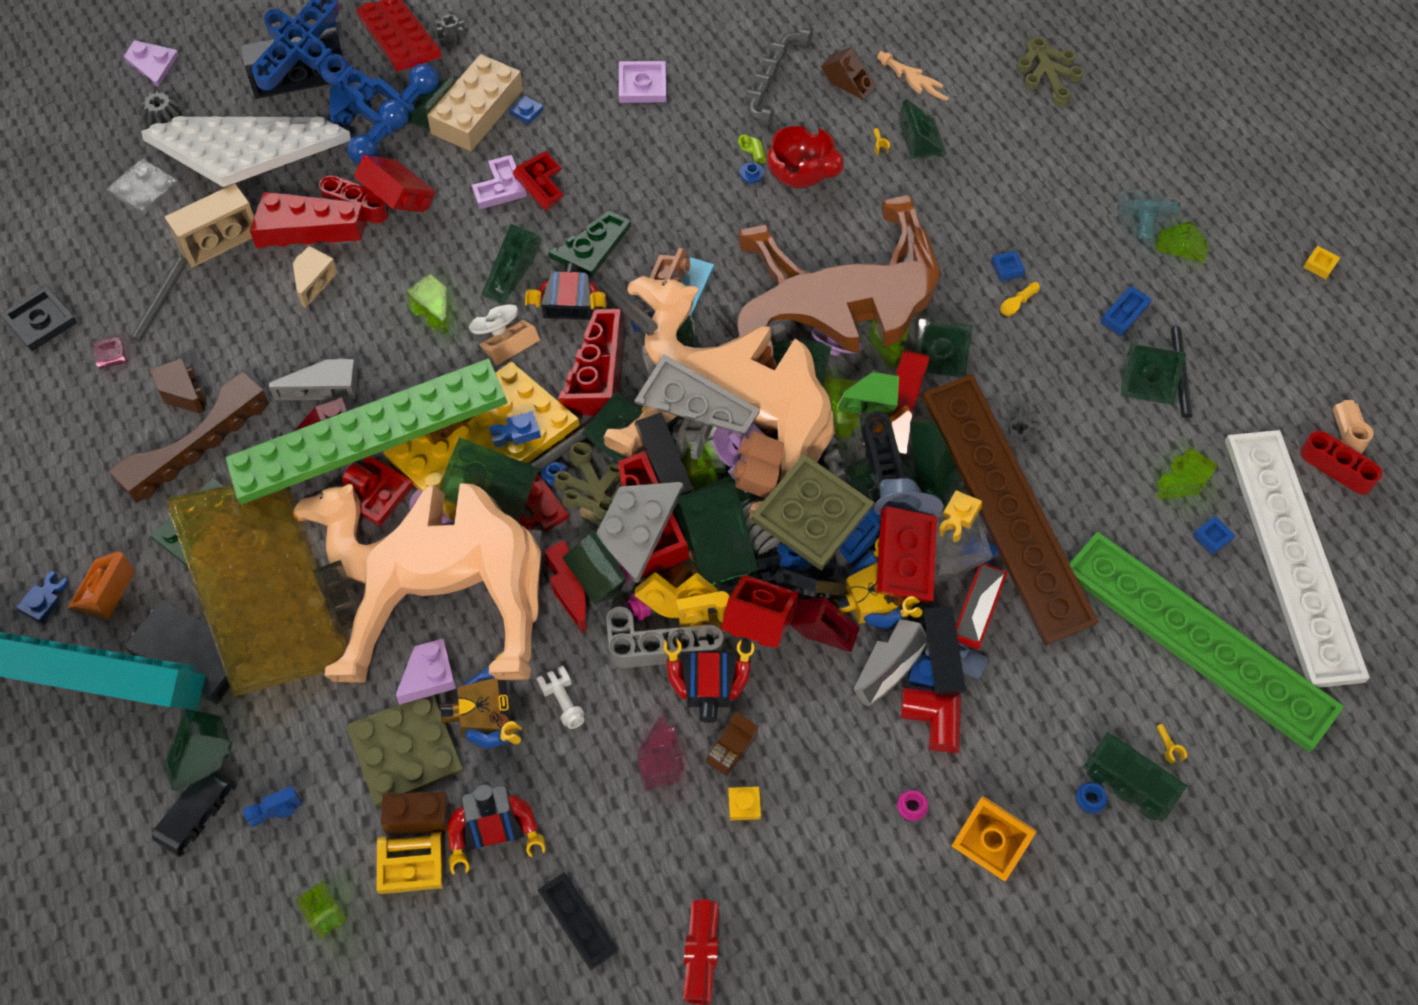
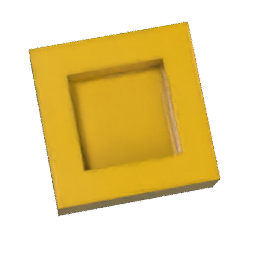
(1321, 262)
(744, 803)

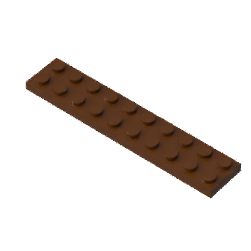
(1010, 510)

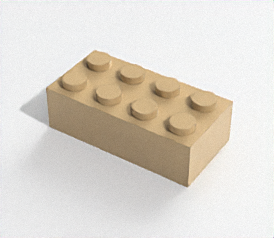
(475, 102)

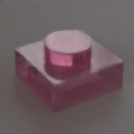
(109, 352)

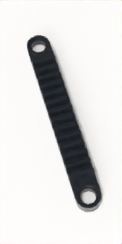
(886, 464)

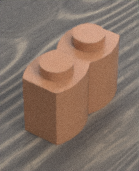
(759, 464)

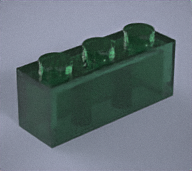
(1134, 777)

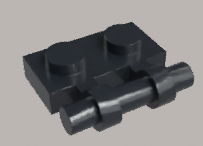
(810, 584)

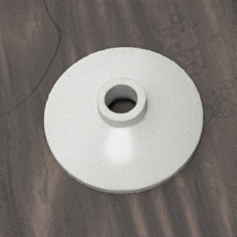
(495, 321)

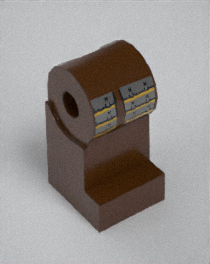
(732, 744)

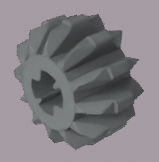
(159, 108)

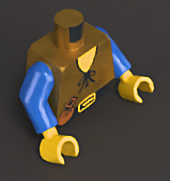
(483, 712)

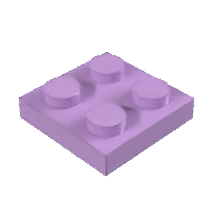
(642, 81)

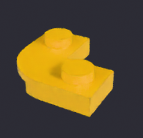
(662, 596)

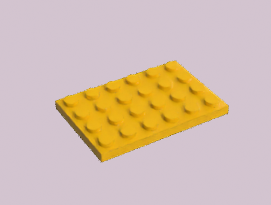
(427, 462)

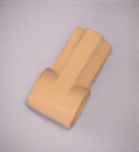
(1351, 425)

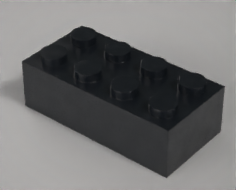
(300, 75)

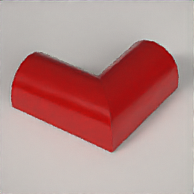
(535, 179)
(941, 712)

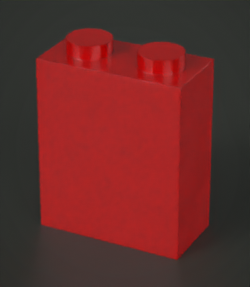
(394, 184)

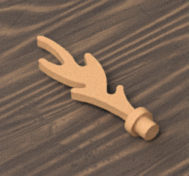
(912, 75)

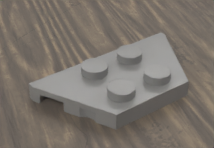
(637, 523)

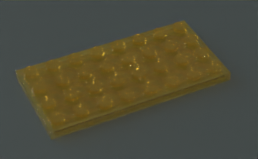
(256, 587)

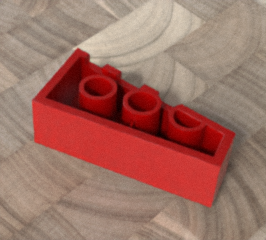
(306, 220)
(597, 365)
(671, 546)

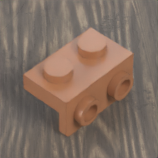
(671, 266)

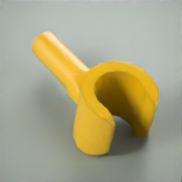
(880, 142)
(1170, 746)

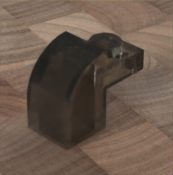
(337, 594)

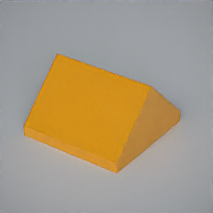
(994, 838)

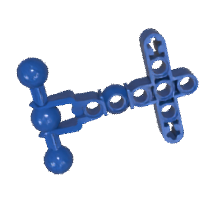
(392, 113)

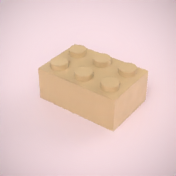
(211, 225)

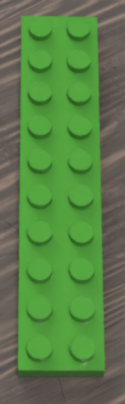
(364, 431)
(1205, 642)

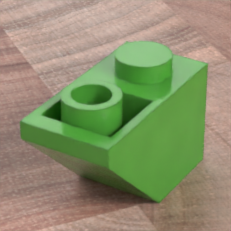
(872, 394)

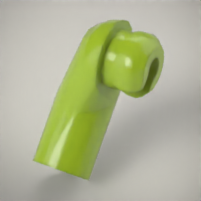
(752, 146)

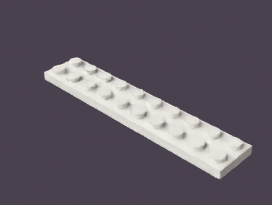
(1296, 560)

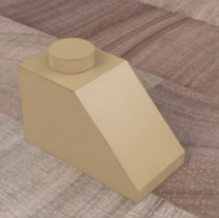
(312, 274)

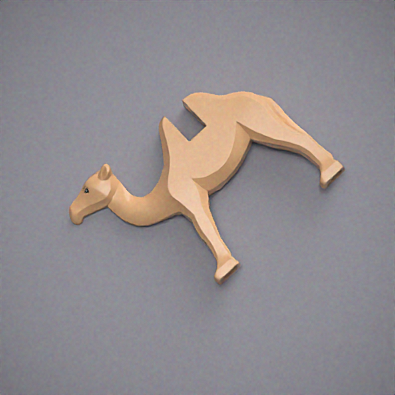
(787, 397)
(432, 560)

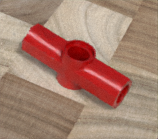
(701, 952)

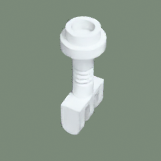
(573, 715)

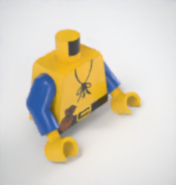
(869, 607)

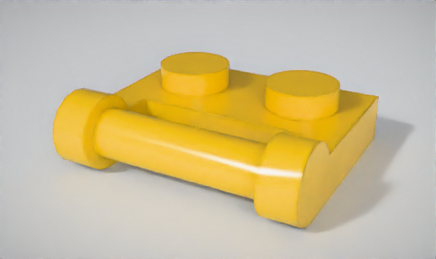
(694, 610)
(410, 872)

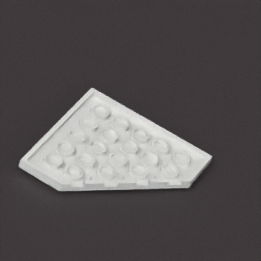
(242, 146)

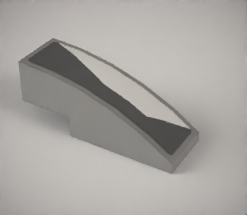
(890, 661)

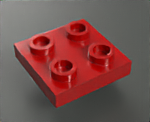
(377, 488)

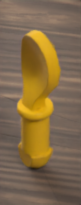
(1011, 305)

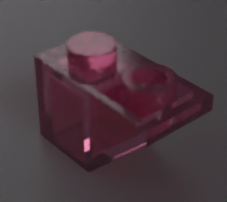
(657, 757)

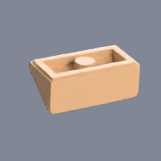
(510, 342)

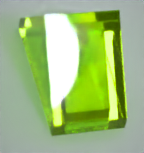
(1183, 241)
(699, 471)
(321, 910)

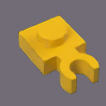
(959, 512)

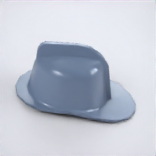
(906, 495)

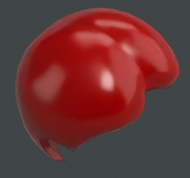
(808, 152)

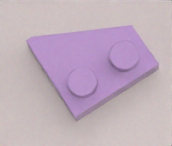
(151, 60)
(426, 673)

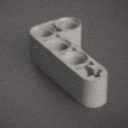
(638, 641)

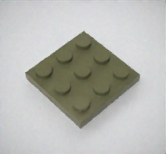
(812, 511)
(404, 748)

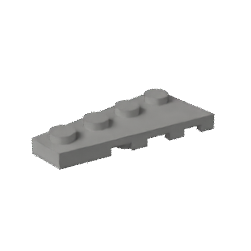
(691, 396)

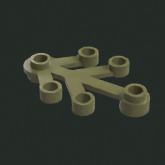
(1040, 48)
(581, 456)

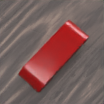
(344, 190)
(911, 375)
(1341, 462)

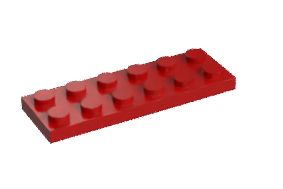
(398, 33)

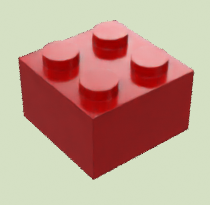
(759, 611)

